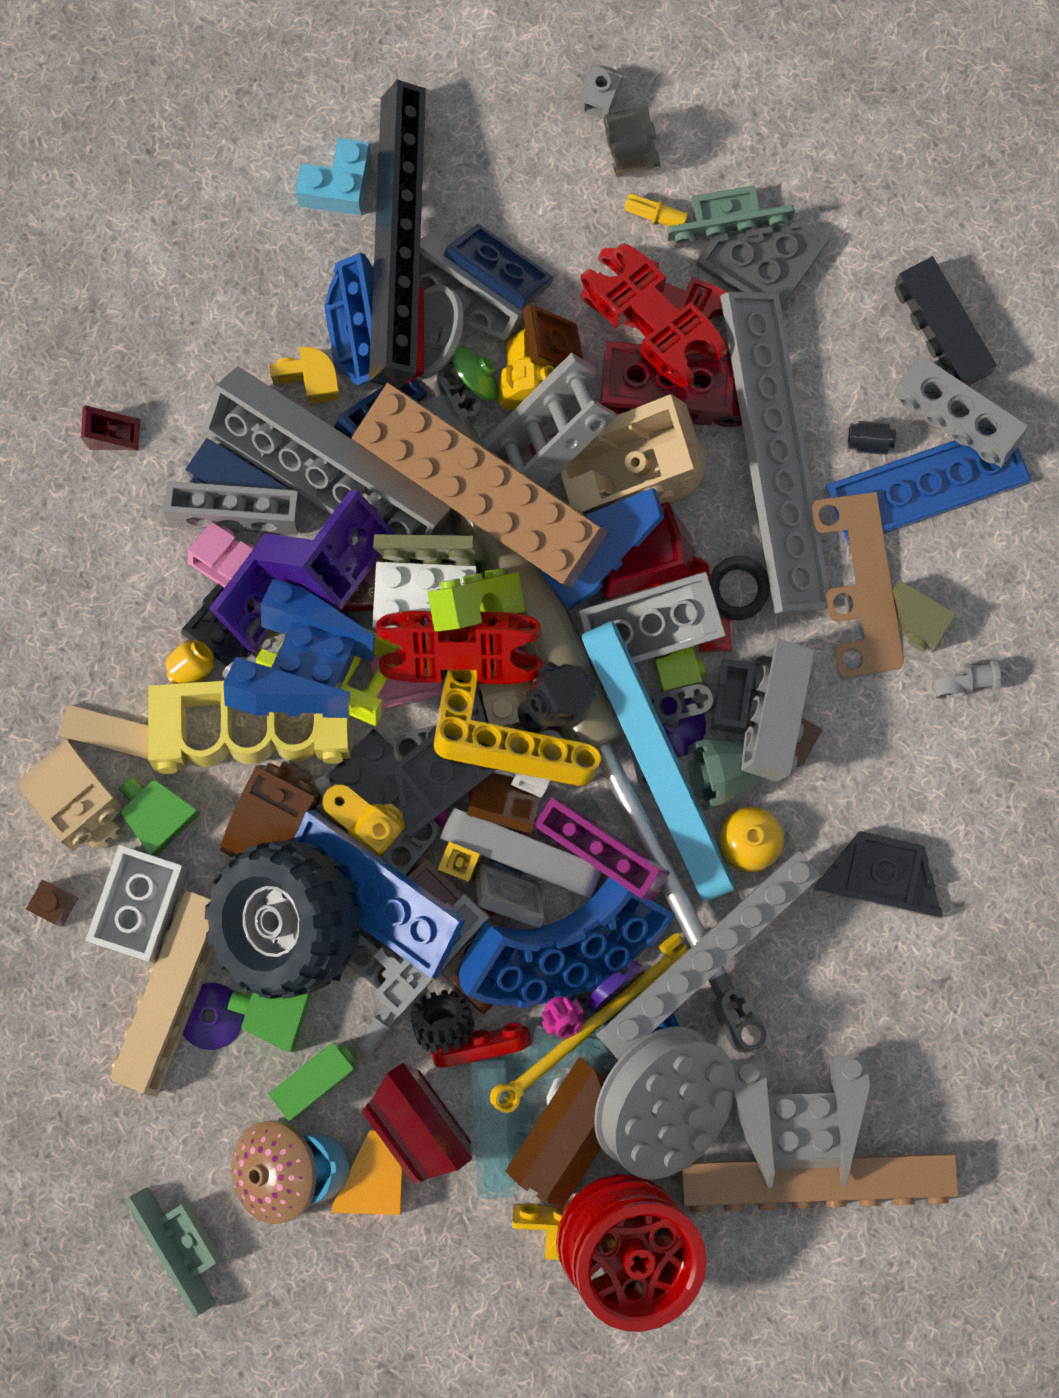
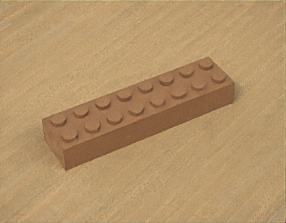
(480, 485)

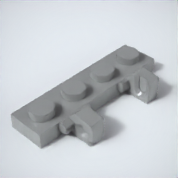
(406, 982)

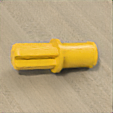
(654, 210)

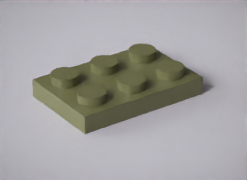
(430, 549)

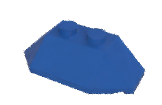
(350, 316)

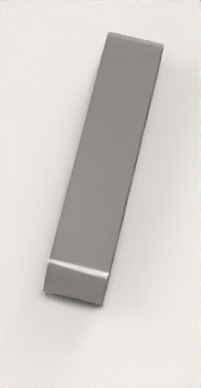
(521, 853)

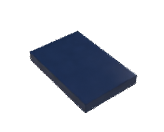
(498, 266)

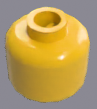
(189, 662)

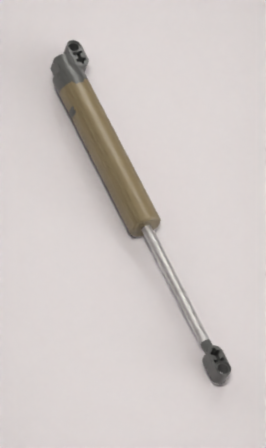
(600, 724)

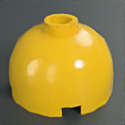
(750, 839)

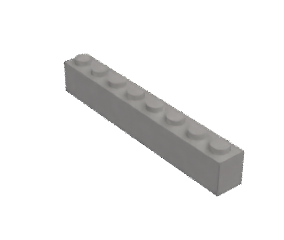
(708, 955)

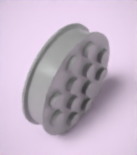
(664, 1102)

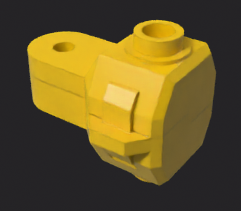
(521, 374)
(371, 825)

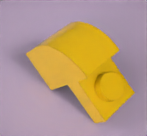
(313, 369)

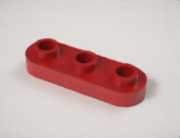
(485, 1045)

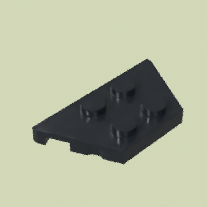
(432, 783)
(883, 874)

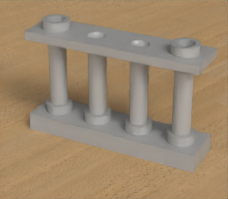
(542, 406)

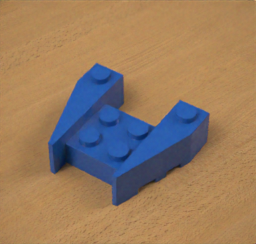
(310, 660)

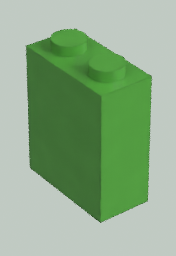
(314, 1080)

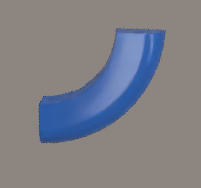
(563, 956)

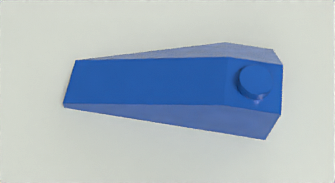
(628, 526)

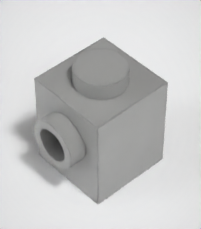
(600, 91)

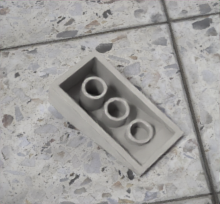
(661, 617)

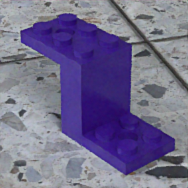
(323, 566)

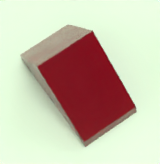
(109, 430)

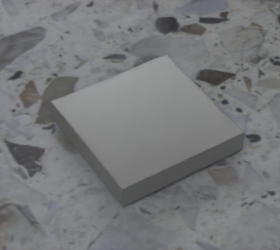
(509, 895)

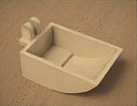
(72, 798)

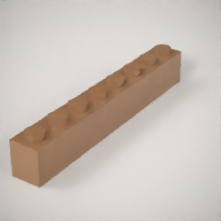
(868, 1181)

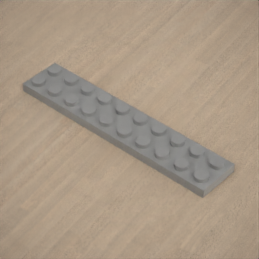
(776, 451)

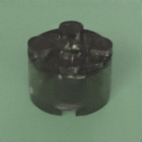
(631, 141)

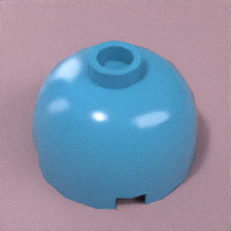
(331, 1166)

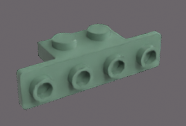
(728, 211)
(180, 1245)

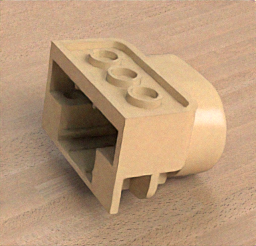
(638, 452)

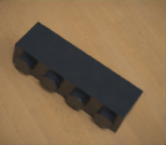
(944, 322)

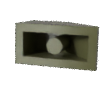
(920, 617)

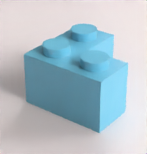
(337, 187)

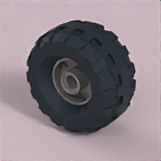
(282, 919)

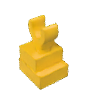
(459, 862)

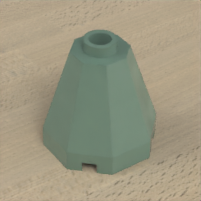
(718, 772)

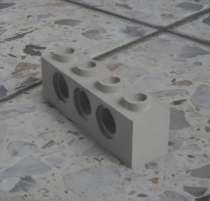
(955, 395)
(232, 507)

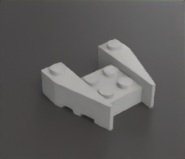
(802, 1128)

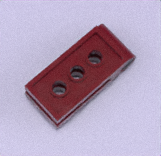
(714, 403)

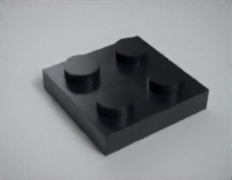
(369, 770)

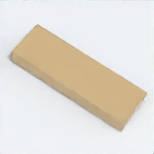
(105, 732)

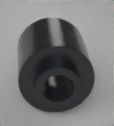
(871, 437)

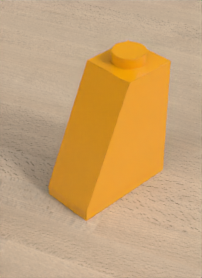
(373, 1182)

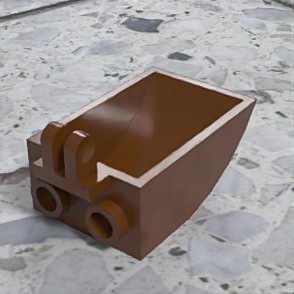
(270, 807)

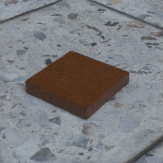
(550, 336)
(503, 803)

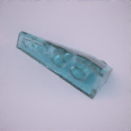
(499, 1133)

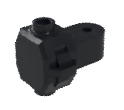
(556, 698)

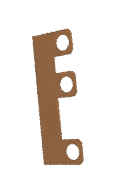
(873, 587)

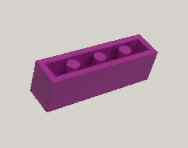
(602, 849)

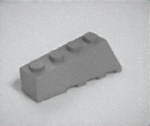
(480, 304)
(777, 709)

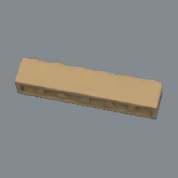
(166, 1000)

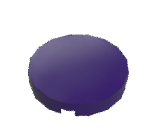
(613, 986)

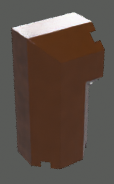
(563, 1138)

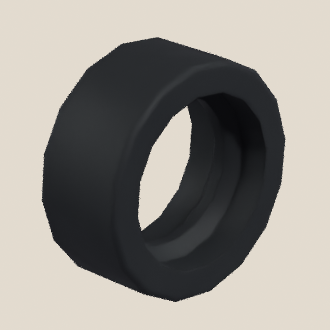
(750, 566)

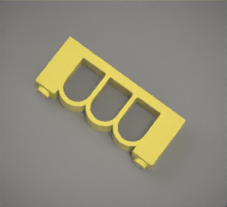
(168, 733)

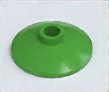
(476, 373)

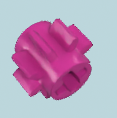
(562, 1017)

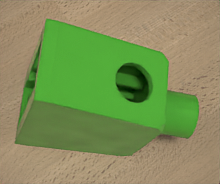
(155, 814)
(272, 1020)

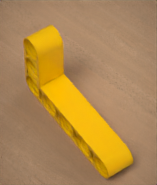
(504, 739)

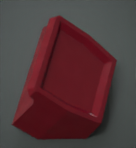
(660, 558)
(417, 1125)

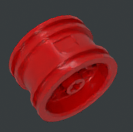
(665, 1267)

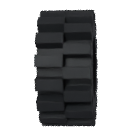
(447, 1034)

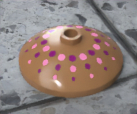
(284, 1168)

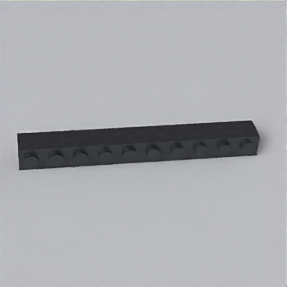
(397, 235)

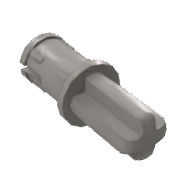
(377, 1031)

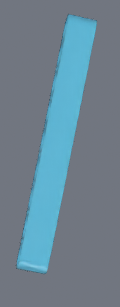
(658, 761)

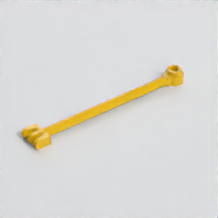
(515, 1089)

